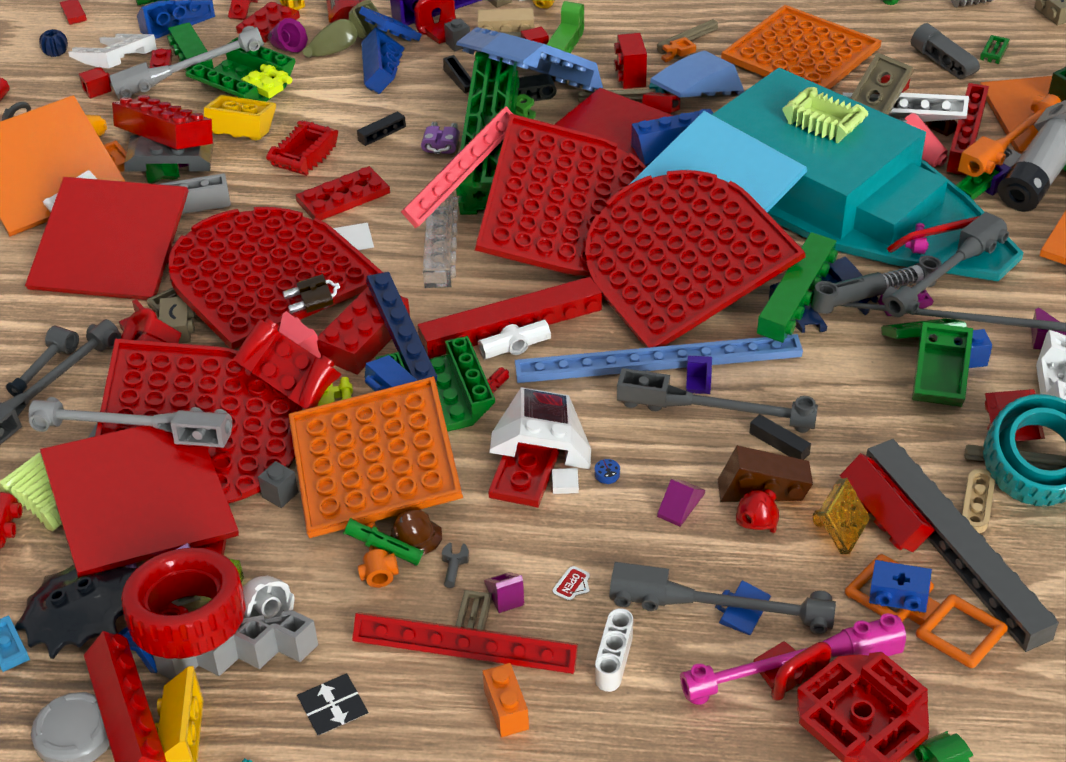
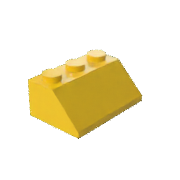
(240, 116)
(180, 717)

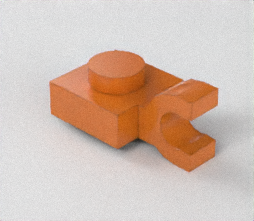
(681, 47)

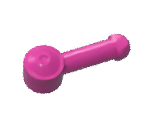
(918, 245)

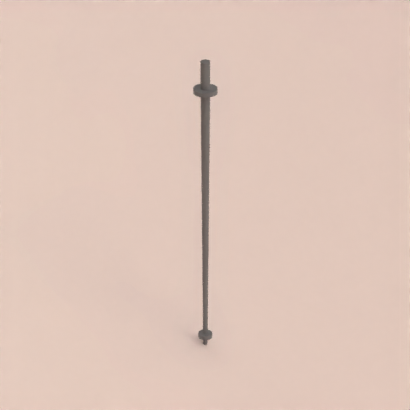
(1021, 322)

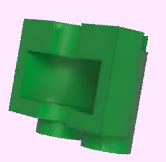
(943, 749)

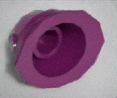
(288, 35)

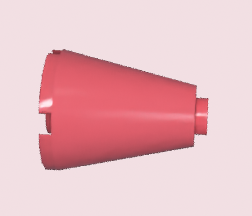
(933, 152)

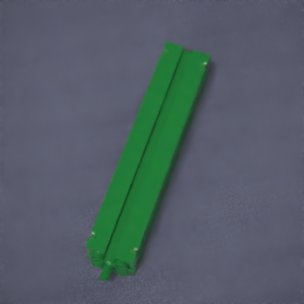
(491, 89)

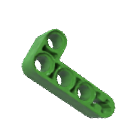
(571, 27)

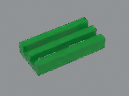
(993, 55)

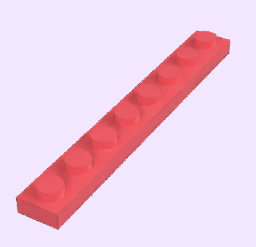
(457, 169)

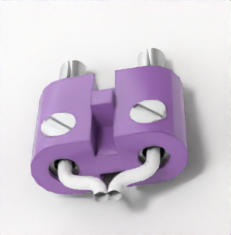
(444, 140)

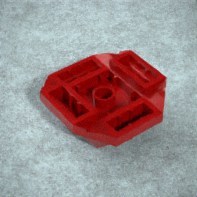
(870, 687)

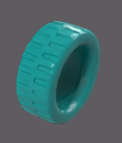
(1005, 462)

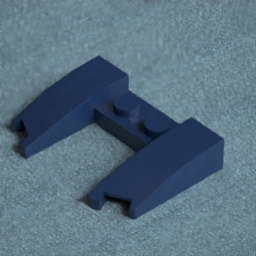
(839, 271)

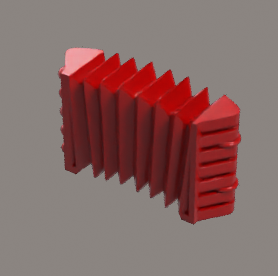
(303, 147)

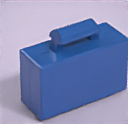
(386, 373)
(739, 618)

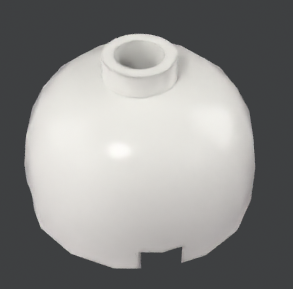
(267, 597)

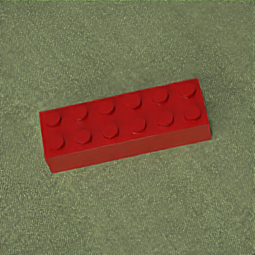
(162, 122)

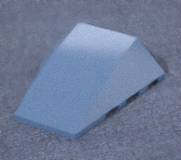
(699, 75)

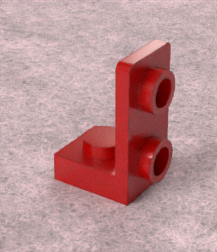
(239, 9)

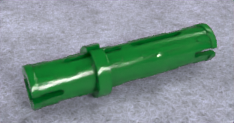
(382, 541)

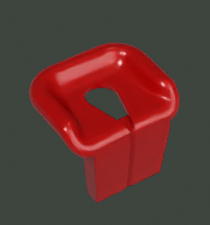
(424, 20)
(152, 328)
(795, 669)

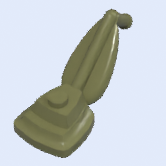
(341, 33)

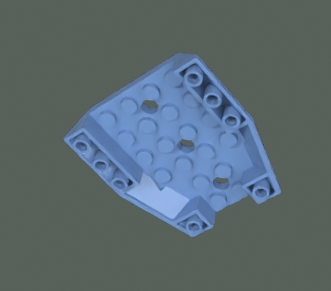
(533, 56)

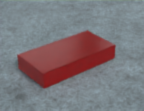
(73, 11)

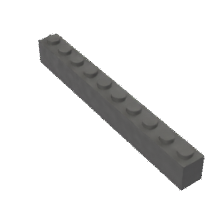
(969, 552)

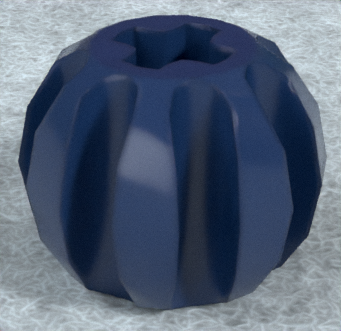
(53, 43)

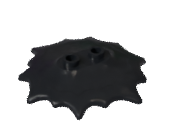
(73, 608)

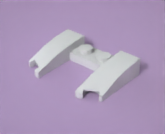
(116, 48)

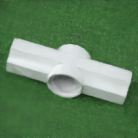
(514, 339)

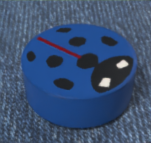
(607, 471)

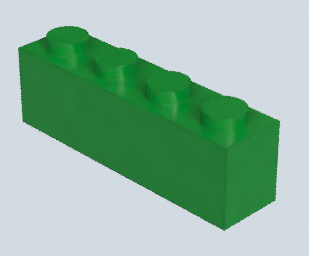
(187, 44)

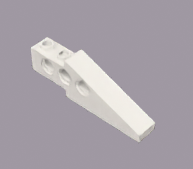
(927, 106)

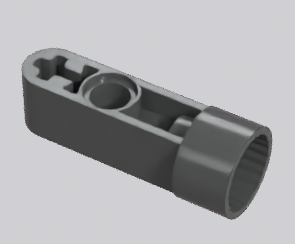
(944, 51)

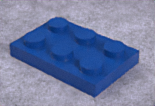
(384, 23)

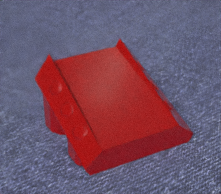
(998, 400)

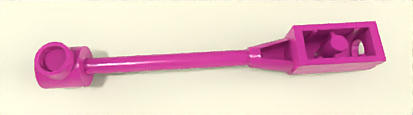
(864, 637)

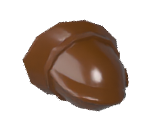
(417, 530)

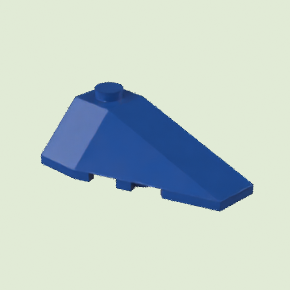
(161, 15)

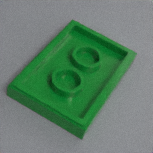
(912, 329)

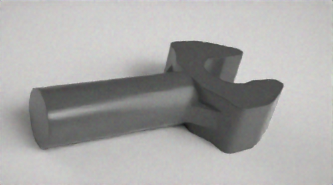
(453, 561)

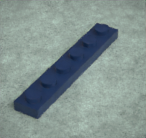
(400, 326)

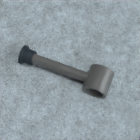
(57, 341)

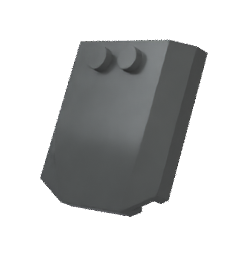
(145, 151)

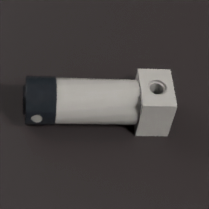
(1039, 163)

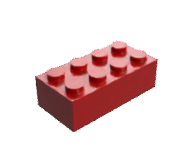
(356, 334)

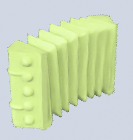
(823, 114)
(32, 489)

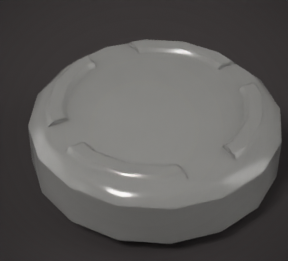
(70, 729)

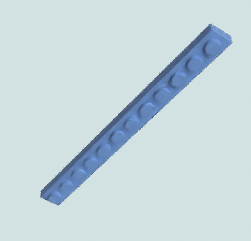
(655, 358)

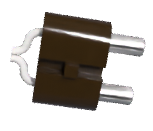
(313, 293)

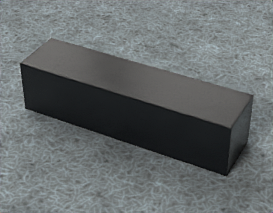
(381, 128)
(779, 438)

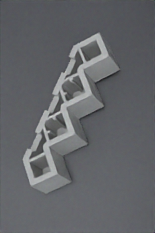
(253, 643)

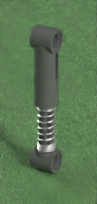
(829, 295)

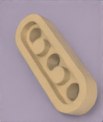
(978, 499)

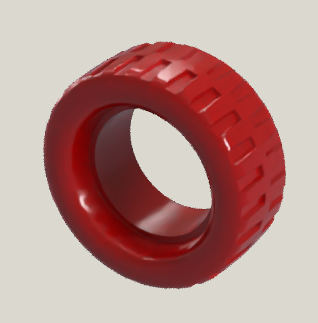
(176, 576)

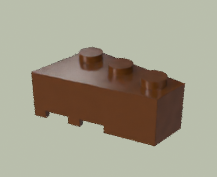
(761, 470)

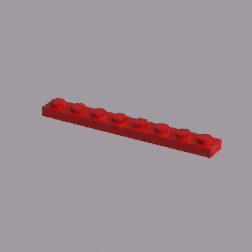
(465, 642)

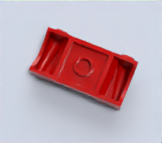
(286, 364)

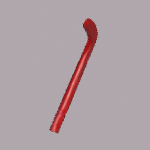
(961, 224)

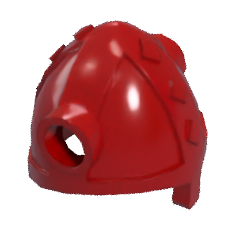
(760, 508)

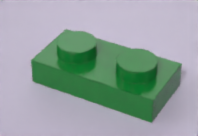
(976, 185)

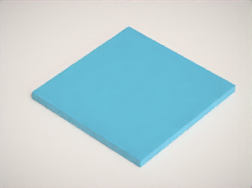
(732, 156)

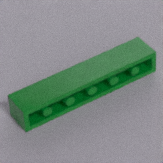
(797, 288)

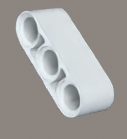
(614, 650)

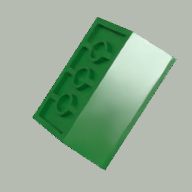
(239, 64)
(460, 384)

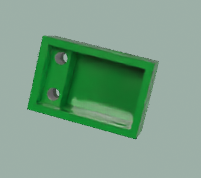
(942, 364)

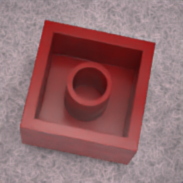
(631, 60)

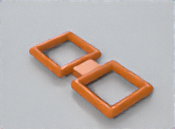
(934, 614)

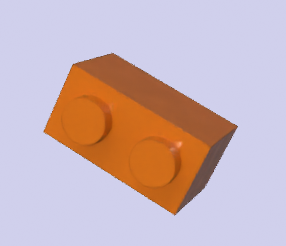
(505, 700)

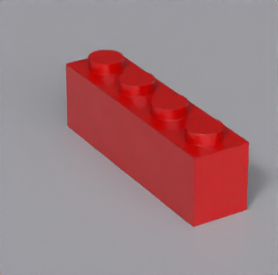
(887, 504)

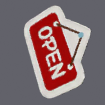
(572, 583)

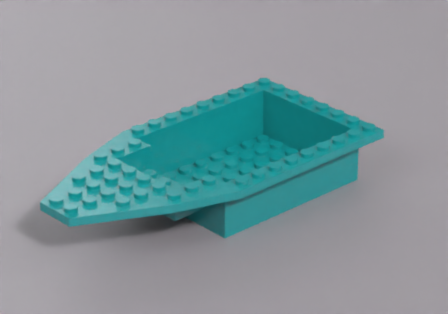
(865, 186)

